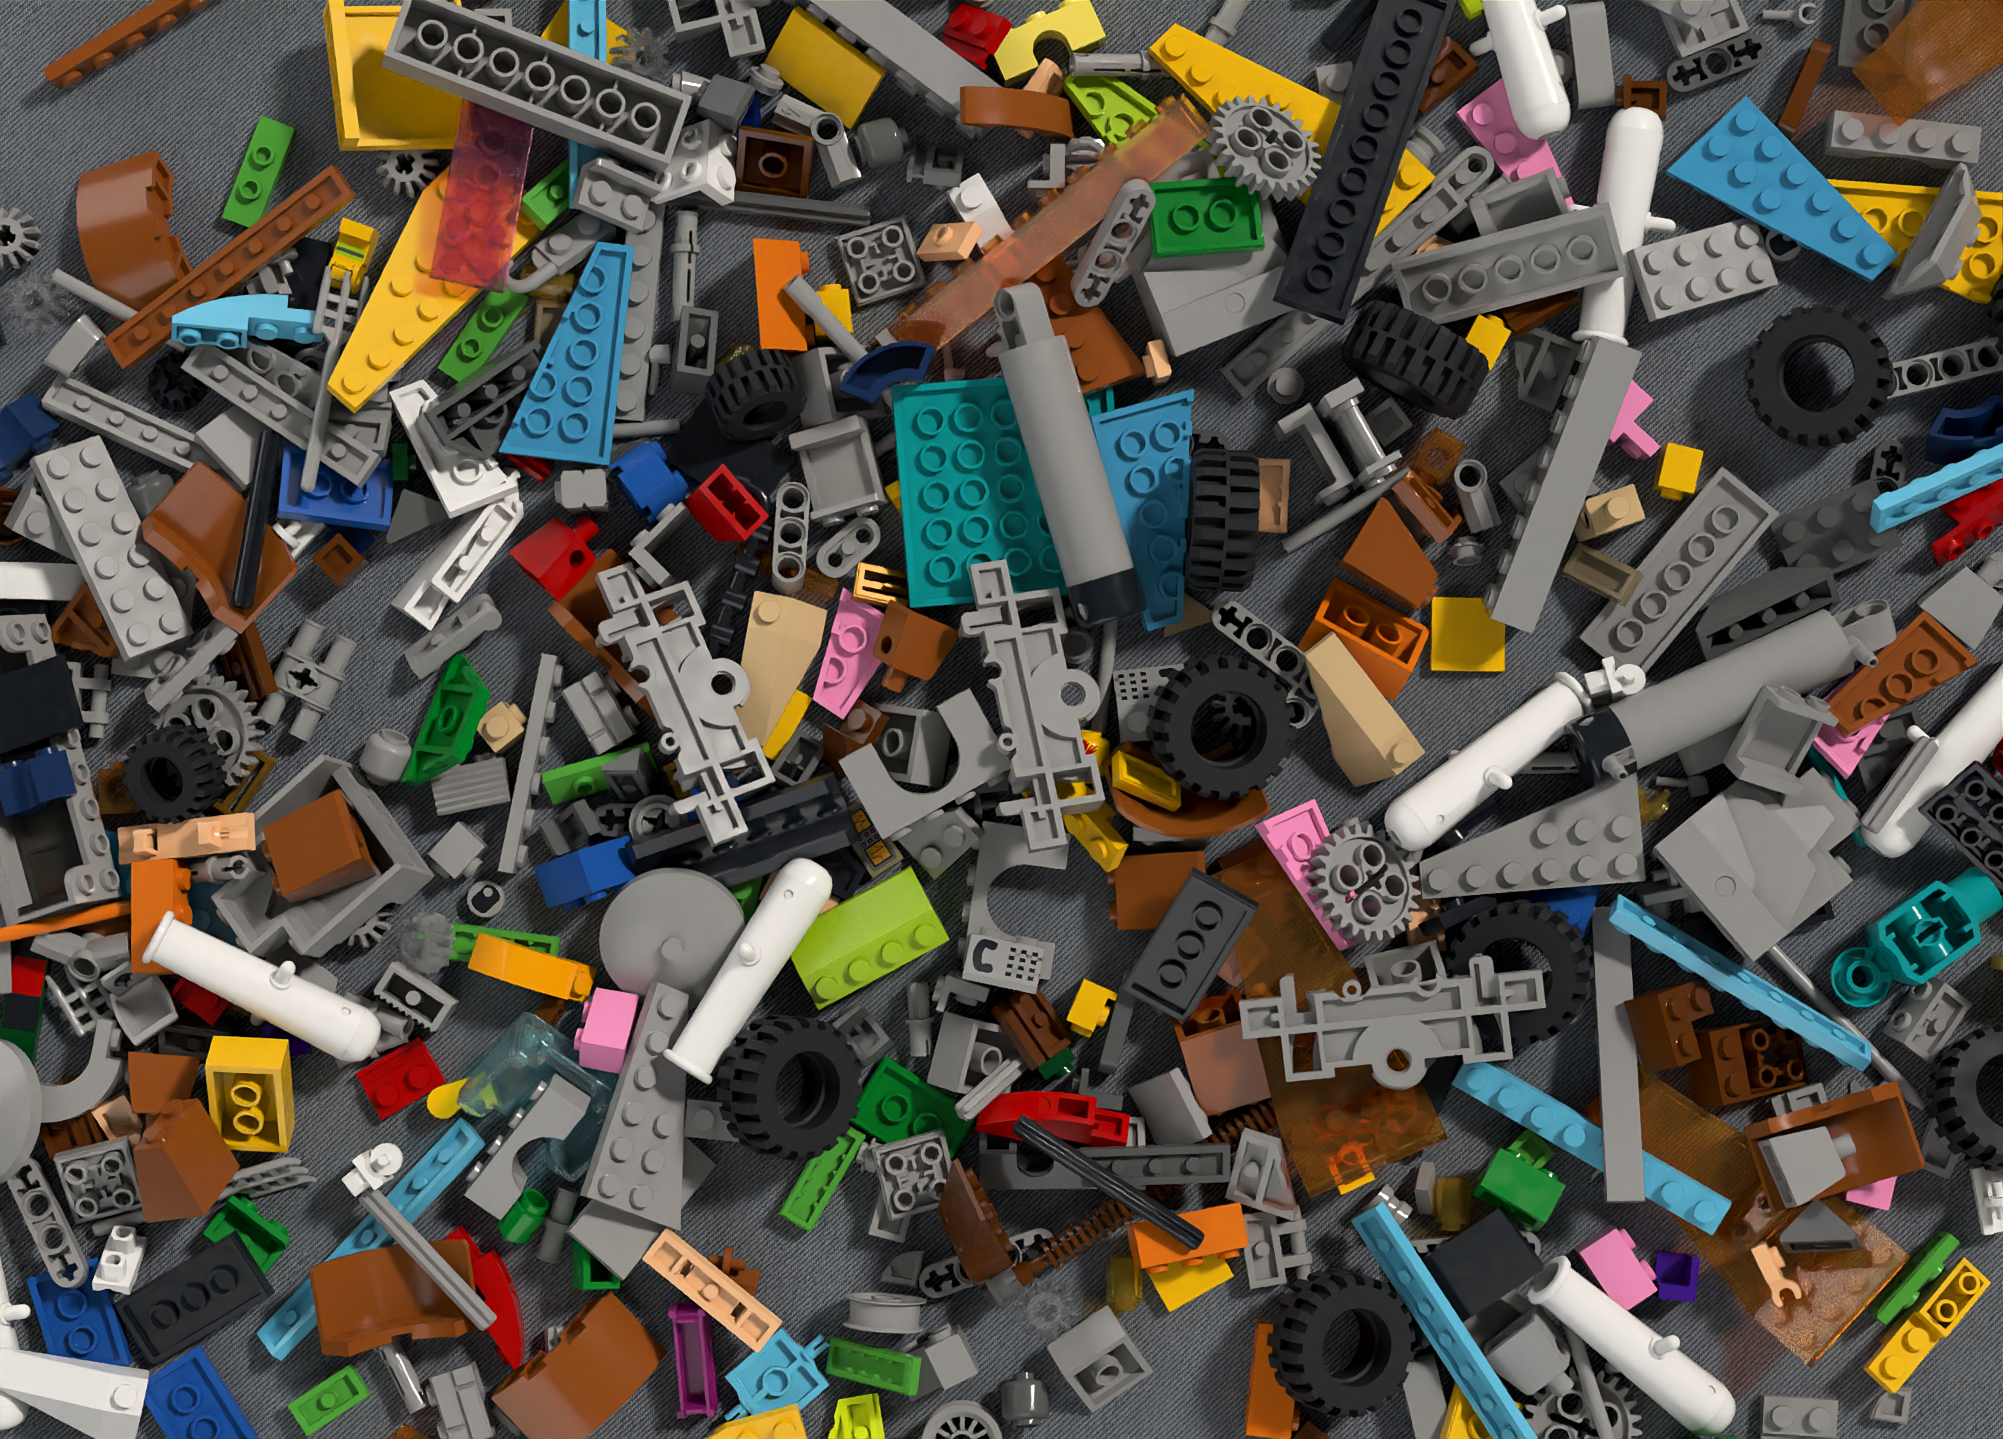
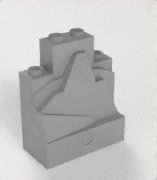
(1206, 295)
(1762, 858)
(318, 923)

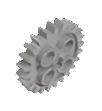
(1263, 148)
(230, 716)
(1384, 910)
(1549, 1403)

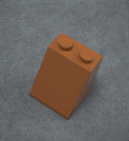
(1390, 559)
(317, 849)
(1147, 886)
(1218, 1061)
(182, 1163)

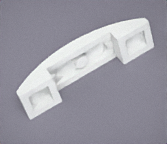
(40, 581)

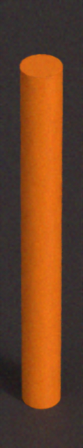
(65, 921)

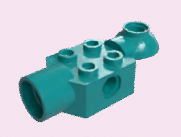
(1917, 937)

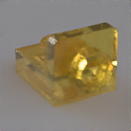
(1655, 806)

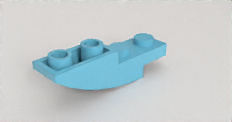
(231, 319)

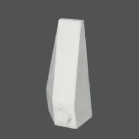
(82, 1393)

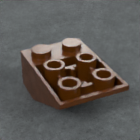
(1745, 1062)
(973, 1225)

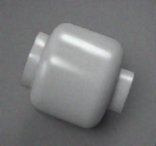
(385, 756)

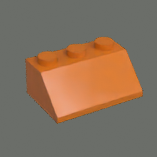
(781, 320)
(1374, 634)

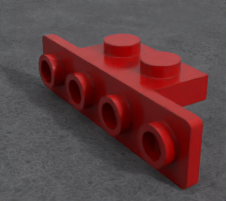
(1975, 519)

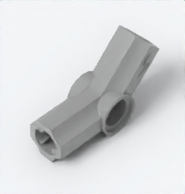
(834, 153)
(86, 954)

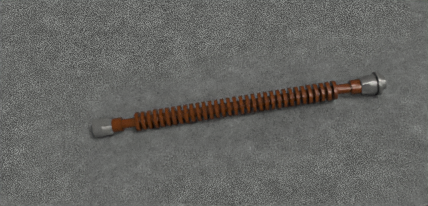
(1011, 1281)

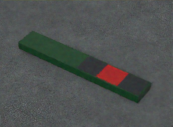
(26, 1003)

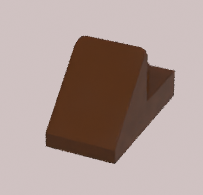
(860, 728)

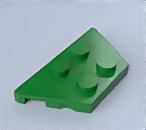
(449, 723)

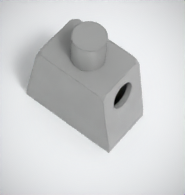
(1966, 601)
(1806, 1162)
(1531, 1354)

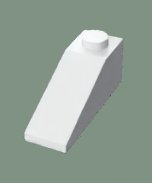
(977, 204)

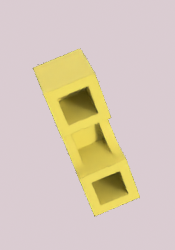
(1072, 24)

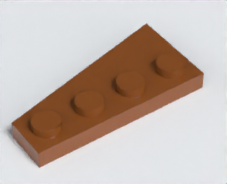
(1094, 343)
(1906, 669)

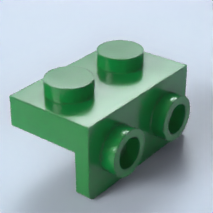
(262, 1238)

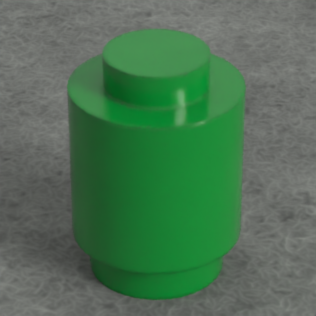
(523, 1217)

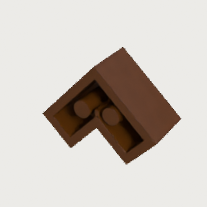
(1664, 1024)

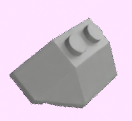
(1940, 239)

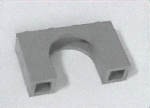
(978, 762)
(999, 849)

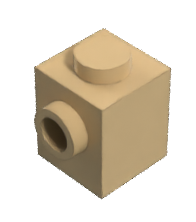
(502, 726)

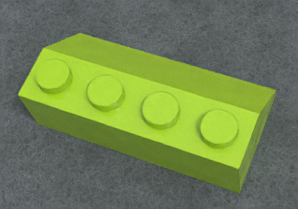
(867, 937)

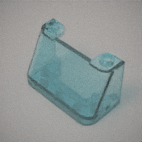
(515, 1065)

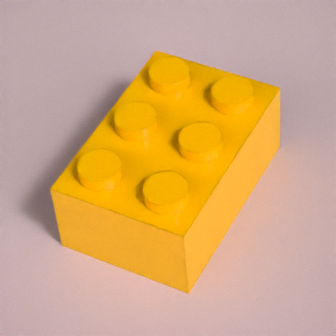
(251, 1092)

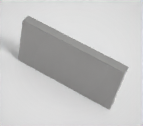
(622, 1238)

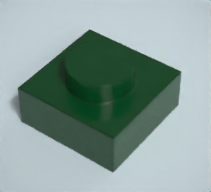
(404, 463)
(1058, 1065)

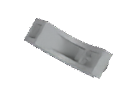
(95, 1082)

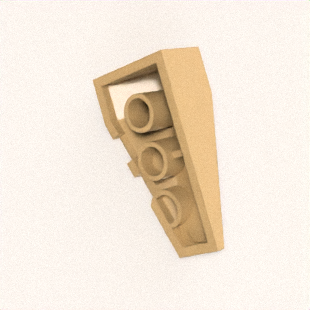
(776, 654)
(1362, 726)

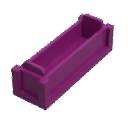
(694, 1359)

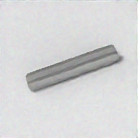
(1899, 784)
(991, 1087)

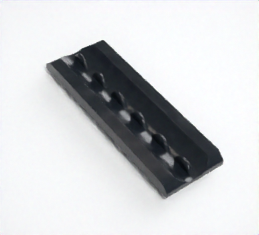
(1972, 817)
(781, 827)

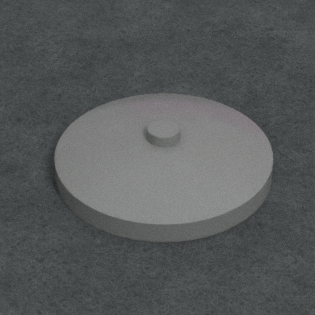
(669, 931)
(18, 1109)

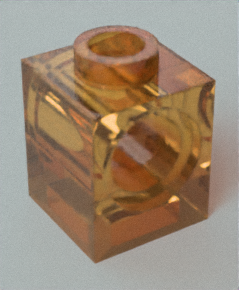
(1448, 446)
(108, 800)

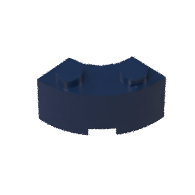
(888, 367)
(23, 432)
(1964, 432)
(34, 783)

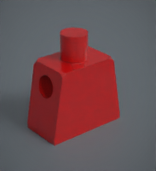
(723, 505)
(557, 555)

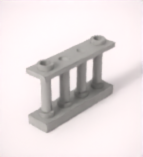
(1341, 411)

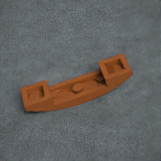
(1017, 110)

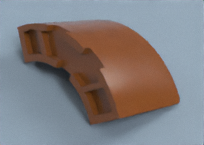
(127, 230)
(202, 530)
(585, 609)
(1197, 815)
(1873, 1120)
(386, 1294)
(584, 1377)

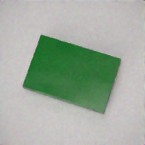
(1204, 218)
(904, 1105)

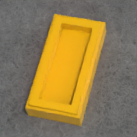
(1145, 781)

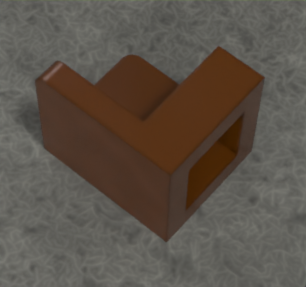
(341, 561)

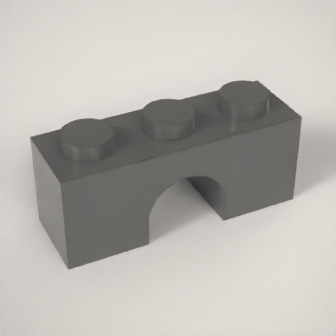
(1008, 1167)

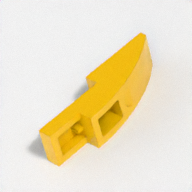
(1091, 828)
(1924, 1323)

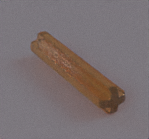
(813, 580)

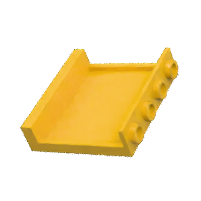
(376, 105)

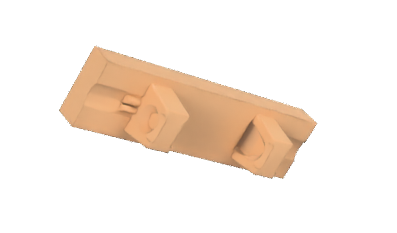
(187, 839)
(712, 1290)

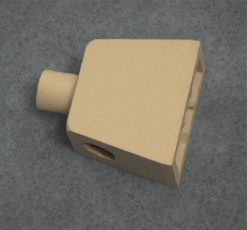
(1609, 513)

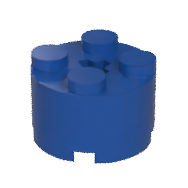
(648, 481)

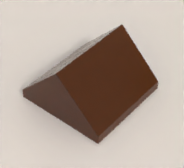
(774, 162)

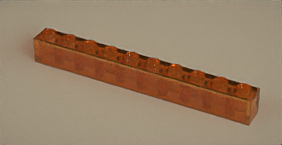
(1053, 226)

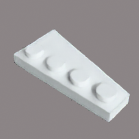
(457, 478)

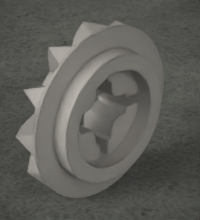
(652, 807)

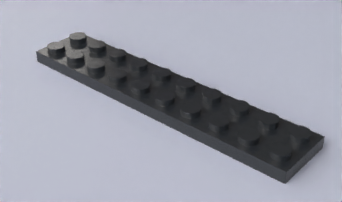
(1363, 157)

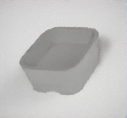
(75, 347)

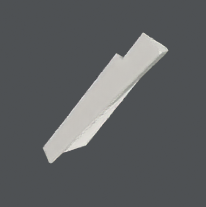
(460, 558)

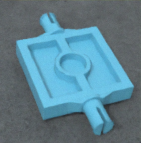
(777, 1376)

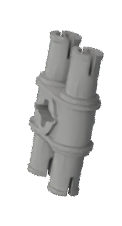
(326, 674)

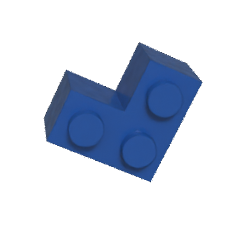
(586, 874)

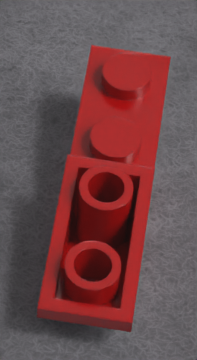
(1062, 1114)
(500, 1295)

